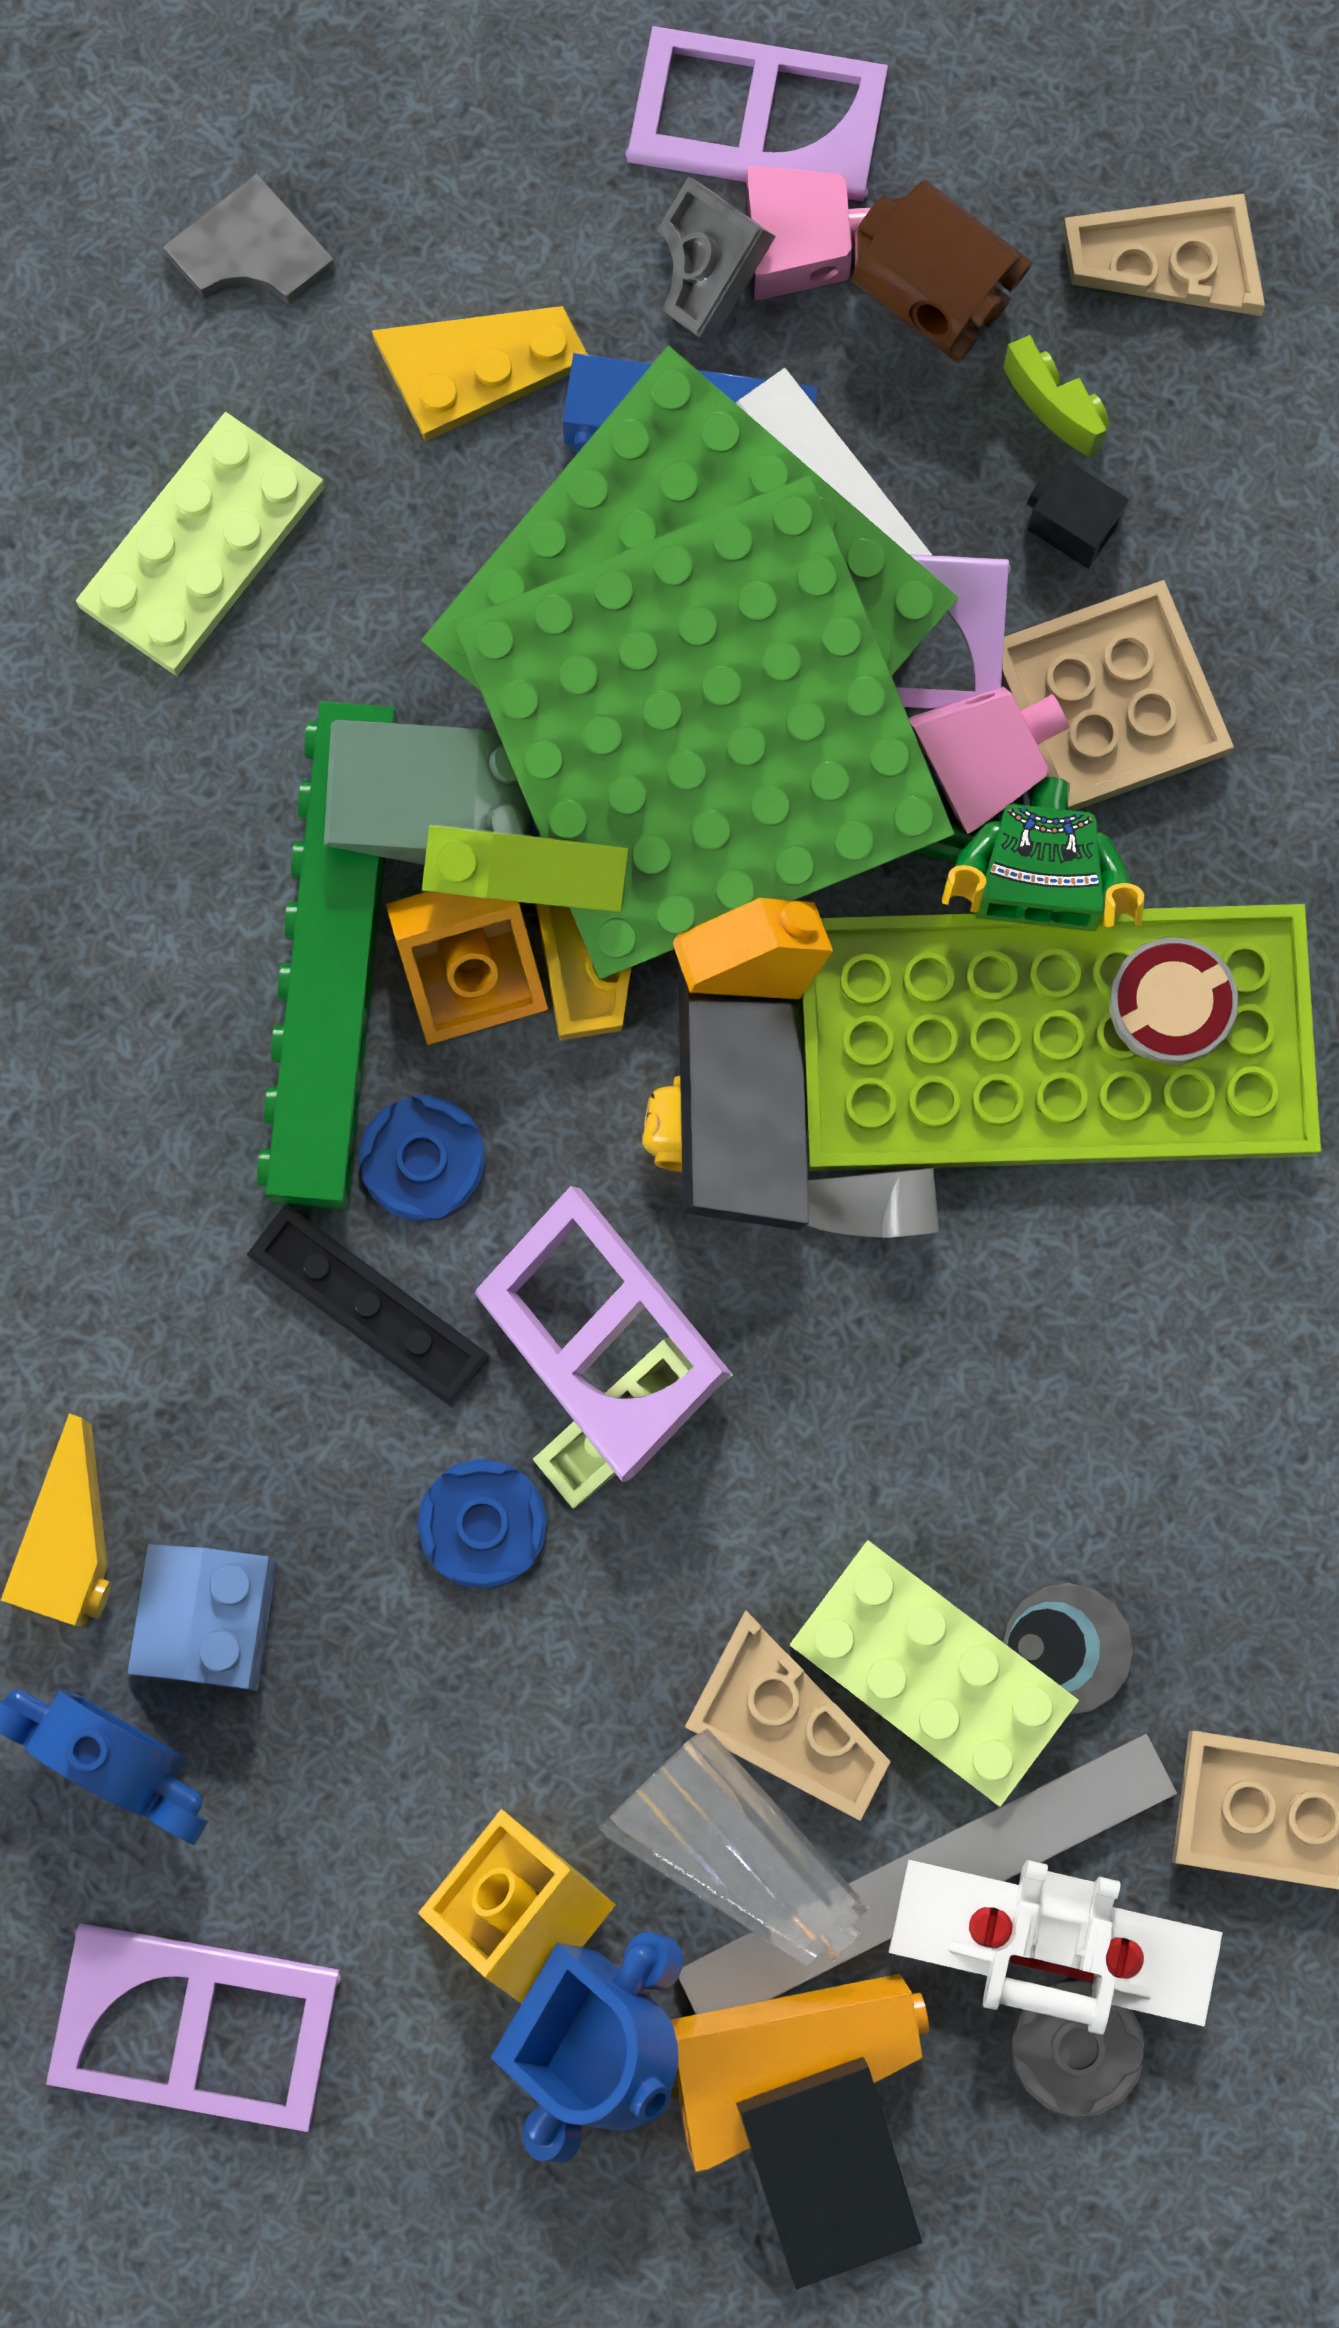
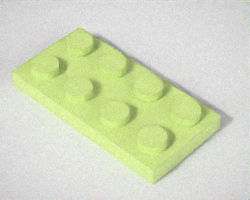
(200, 543)
(934, 1673)

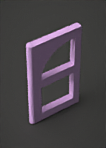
(842, 151)
(979, 616)
(620, 1429)
(115, 1961)

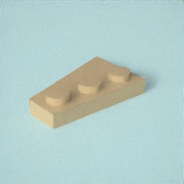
(1170, 252)
(785, 1724)

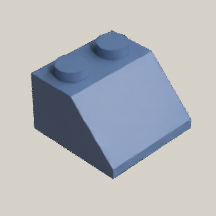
(202, 1616)

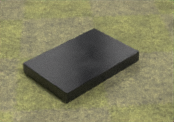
(829, 2172)

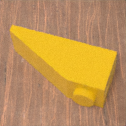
(64, 1545)

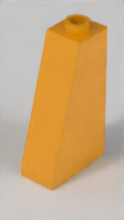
(782, 2040)

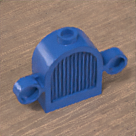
(105, 1758)
(593, 2044)

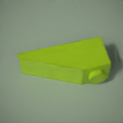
(524, 868)

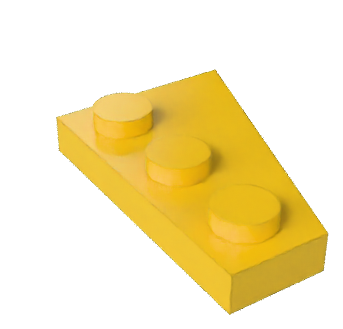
(476, 364)

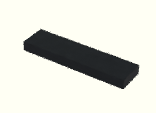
(368, 1305)

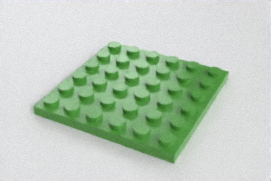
(665, 462)
(709, 717)

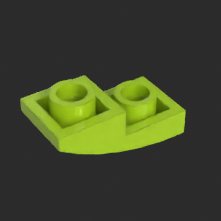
(1064, 409)

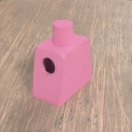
(810, 227)
(987, 750)

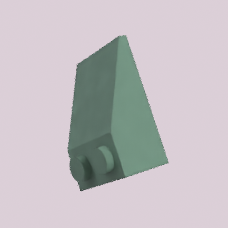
(403, 777)

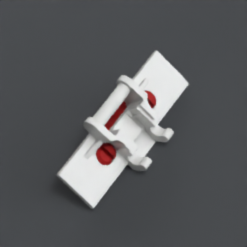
(1057, 1928)

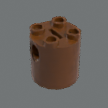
(936, 267)

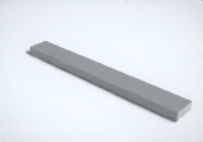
(988, 1846)

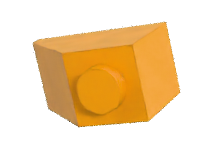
(755, 950)

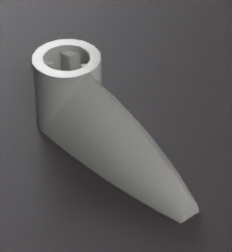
(875, 1204)

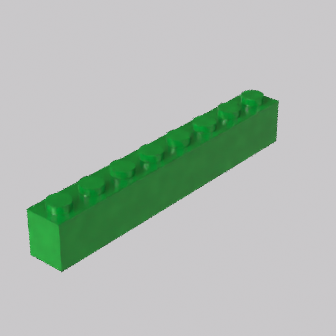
(325, 995)

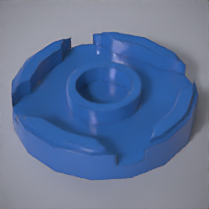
(429, 1181)
(495, 1545)

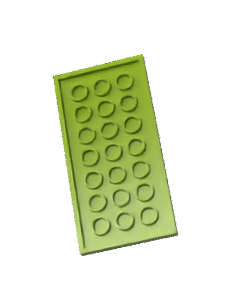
(1002, 1050)

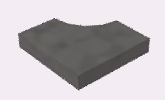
(250, 243)
(712, 257)

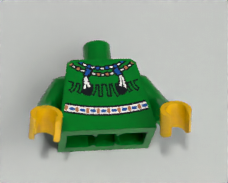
(1045, 867)

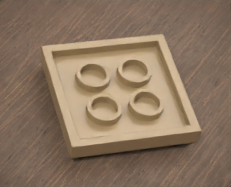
(1126, 690)

